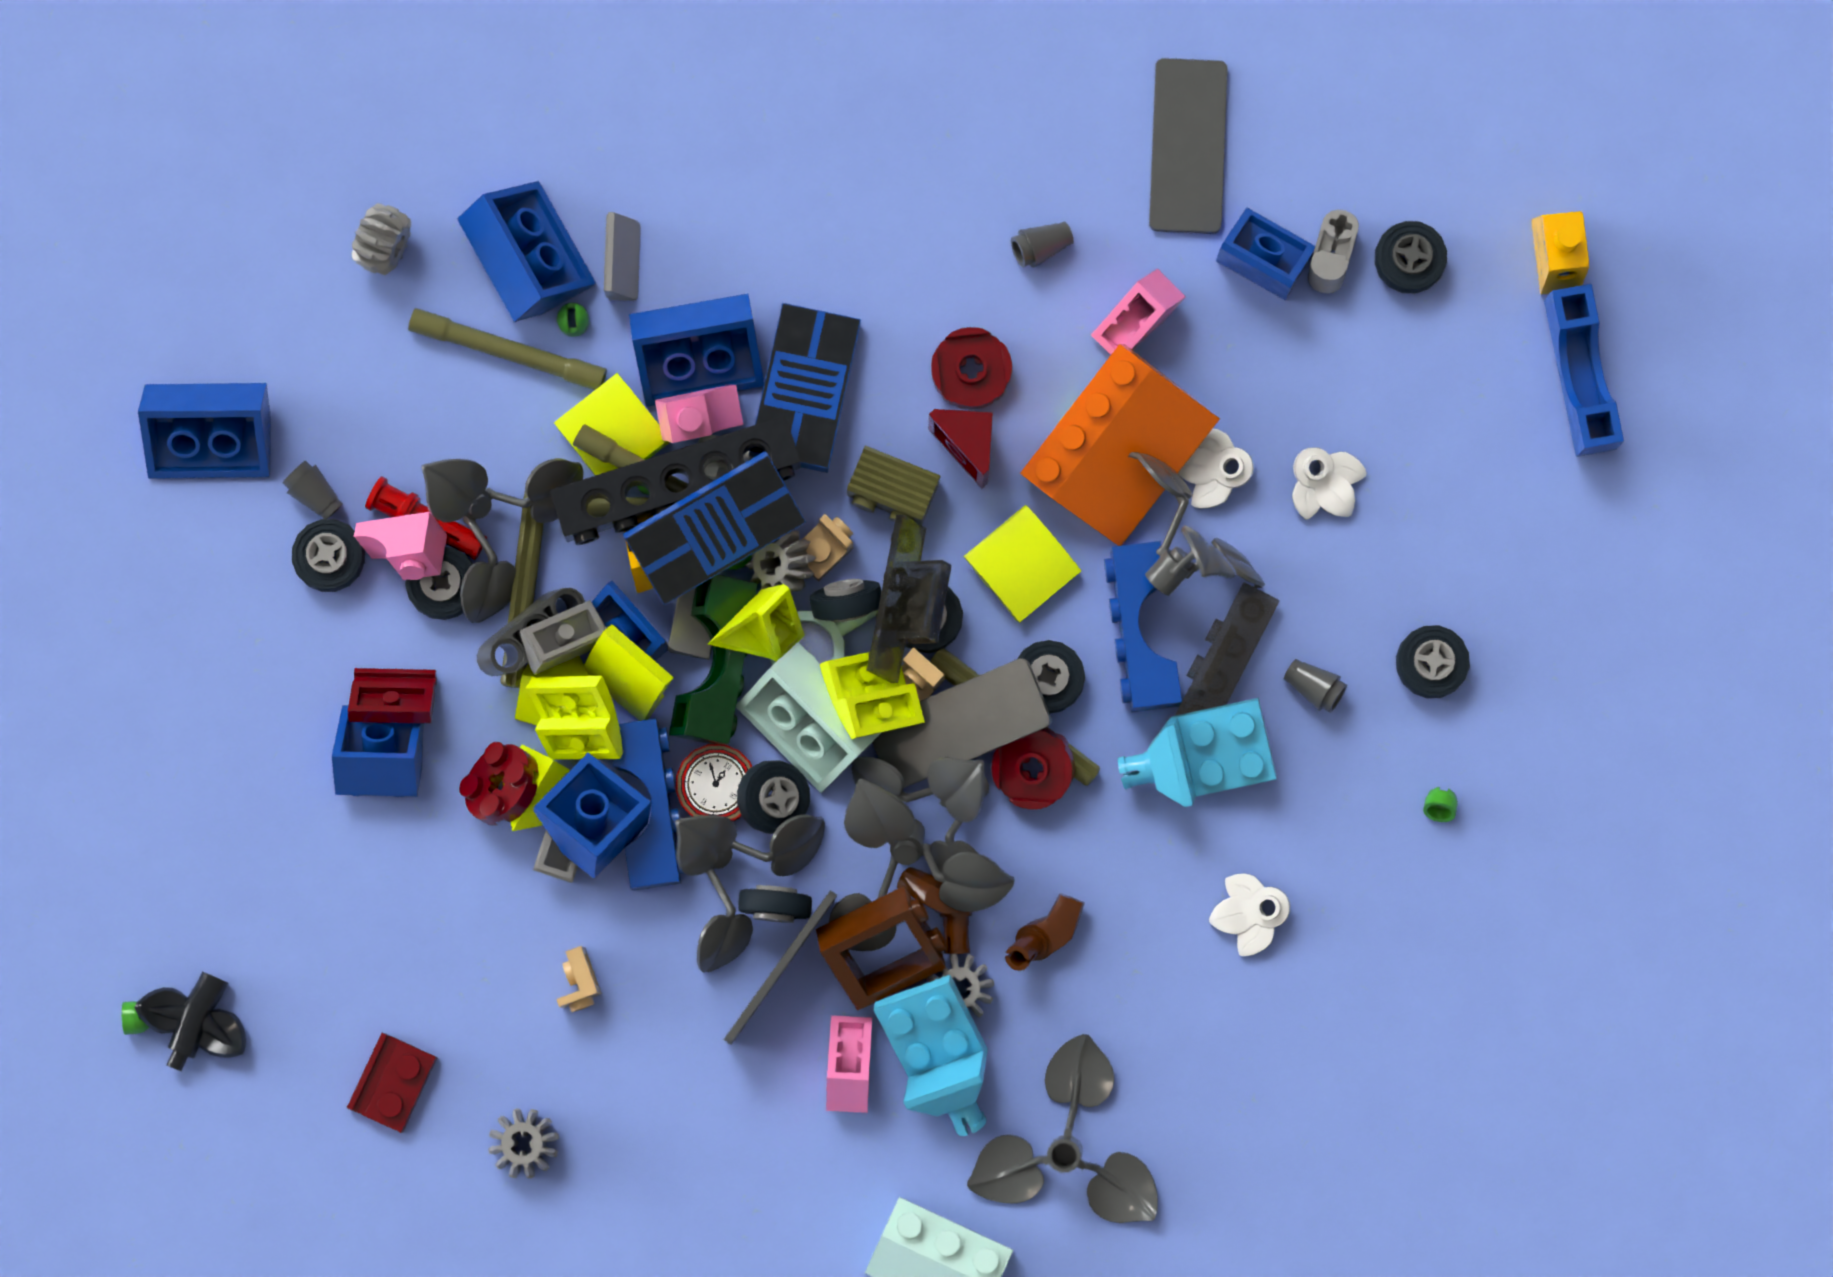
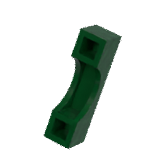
(709, 709)

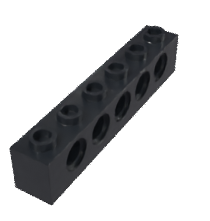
(573, 499)

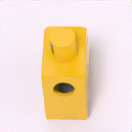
(1560, 248)

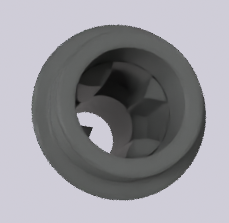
(1040, 243)
(312, 490)
(1316, 685)

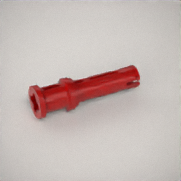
(398, 503)

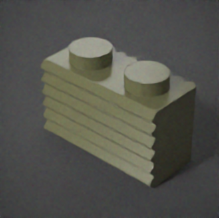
(892, 486)

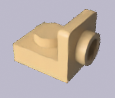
(829, 544)
(922, 673)
(579, 972)

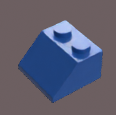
(377, 758)
(592, 814)

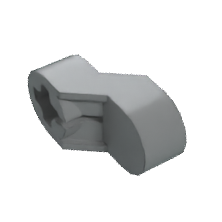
(1338, 234)

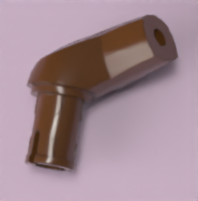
(954, 921)
(1046, 934)

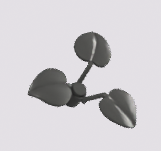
(459, 490)
(1177, 565)
(953, 781)
(879, 817)
(708, 843)
(1009, 1173)

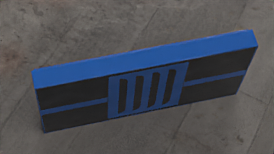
(809, 379)
(714, 528)

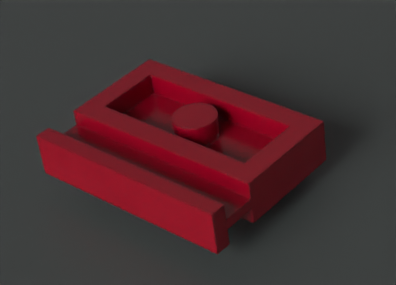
(392, 695)
(392, 1082)

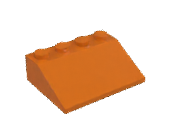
(1119, 412)

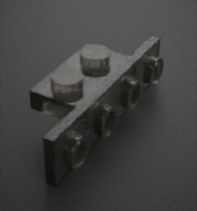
(909, 600)
(1230, 650)

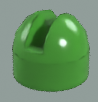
(581, 317)
(1440, 805)
(130, 1020)

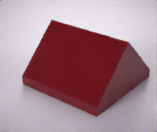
(966, 438)

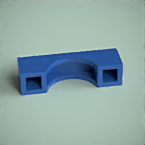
(1575, 341)
(1149, 679)
(653, 855)

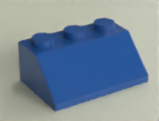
(525, 250)
(696, 348)
(206, 430)

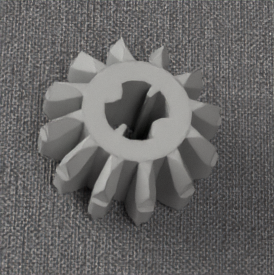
(381, 239)
(793, 563)
(963, 973)
(509, 1143)

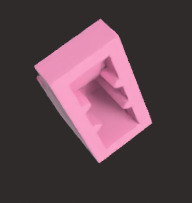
(1139, 312)
(698, 413)
(409, 542)
(849, 1064)

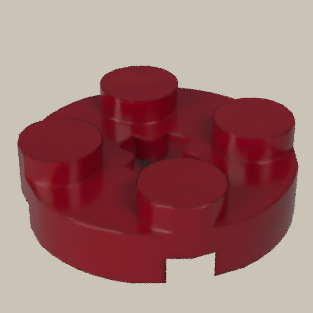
(986, 351)
(499, 764)
(1050, 785)

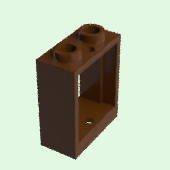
(869, 921)

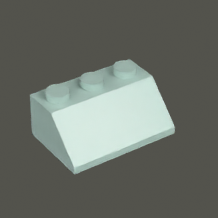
(800, 720)
(932, 1246)

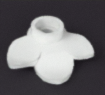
(1208, 470)
(1330, 487)
(1244, 914)

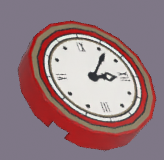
(710, 781)

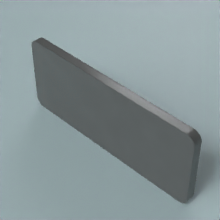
(1188, 146)
(968, 721)
(780, 967)

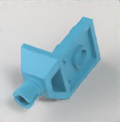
(1204, 753)
(937, 1050)

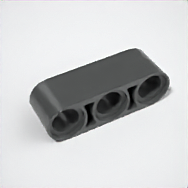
(509, 636)

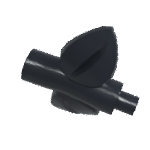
(193, 1021)

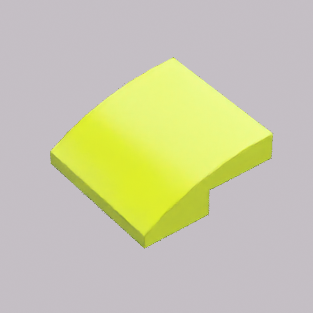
(618, 415)
(1022, 563)
(628, 672)
(868, 702)
(576, 717)

